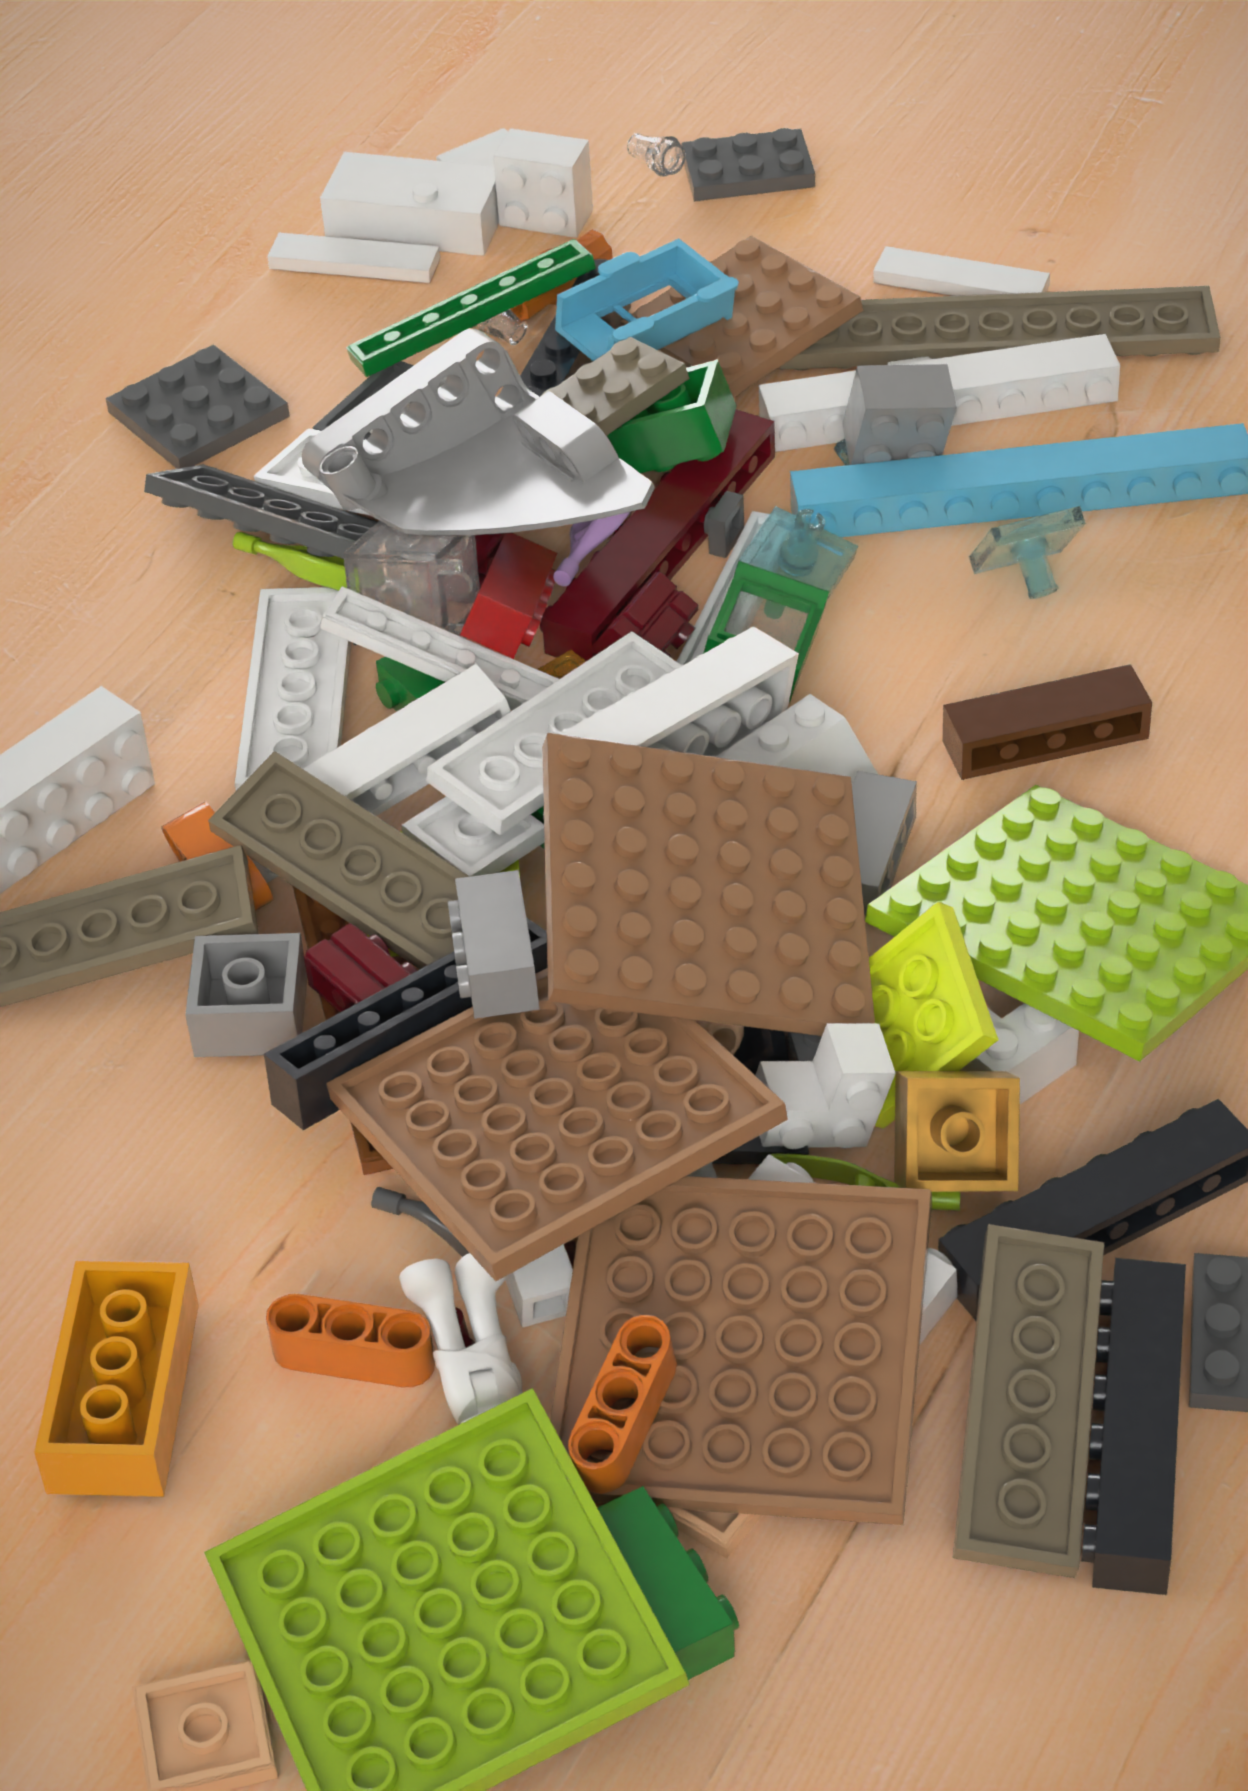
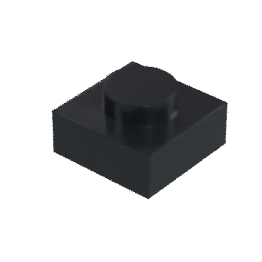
(761, 1045)

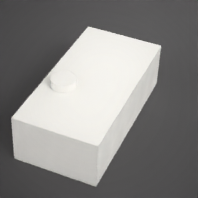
(411, 202)

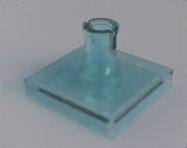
(1029, 545)
(800, 549)

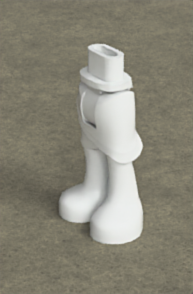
(475, 1375)

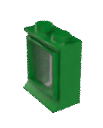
(774, 605)

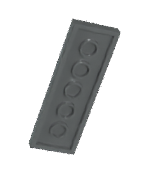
(259, 508)

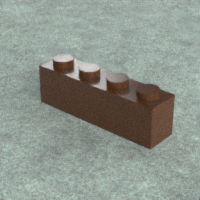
(1046, 721)

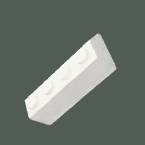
(805, 738)

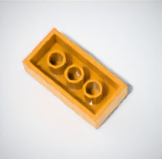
(117, 1379)

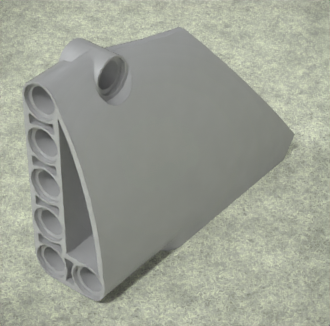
(472, 458)

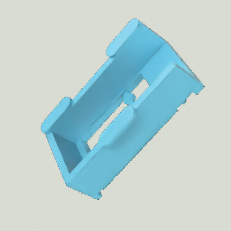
(632, 277)

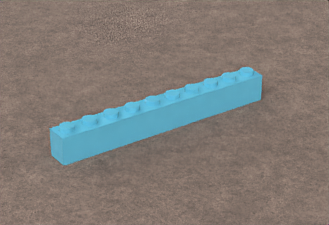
(1025, 481)

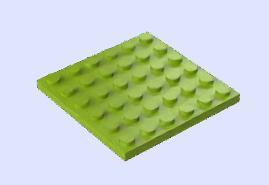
(1084, 919)
(445, 1614)

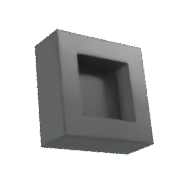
(725, 524)

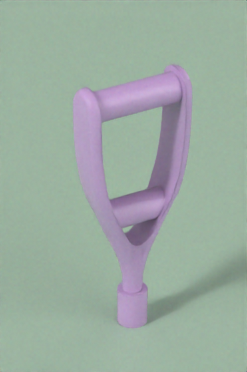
(583, 539)

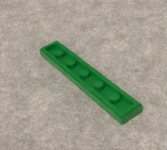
(470, 307)

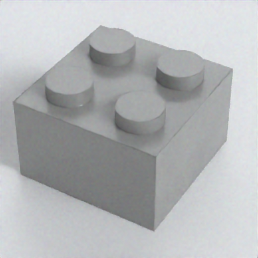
(898, 412)
(245, 993)

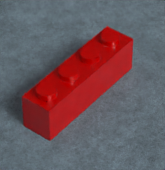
(512, 596)

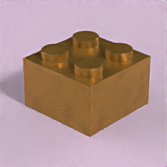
(957, 1130)

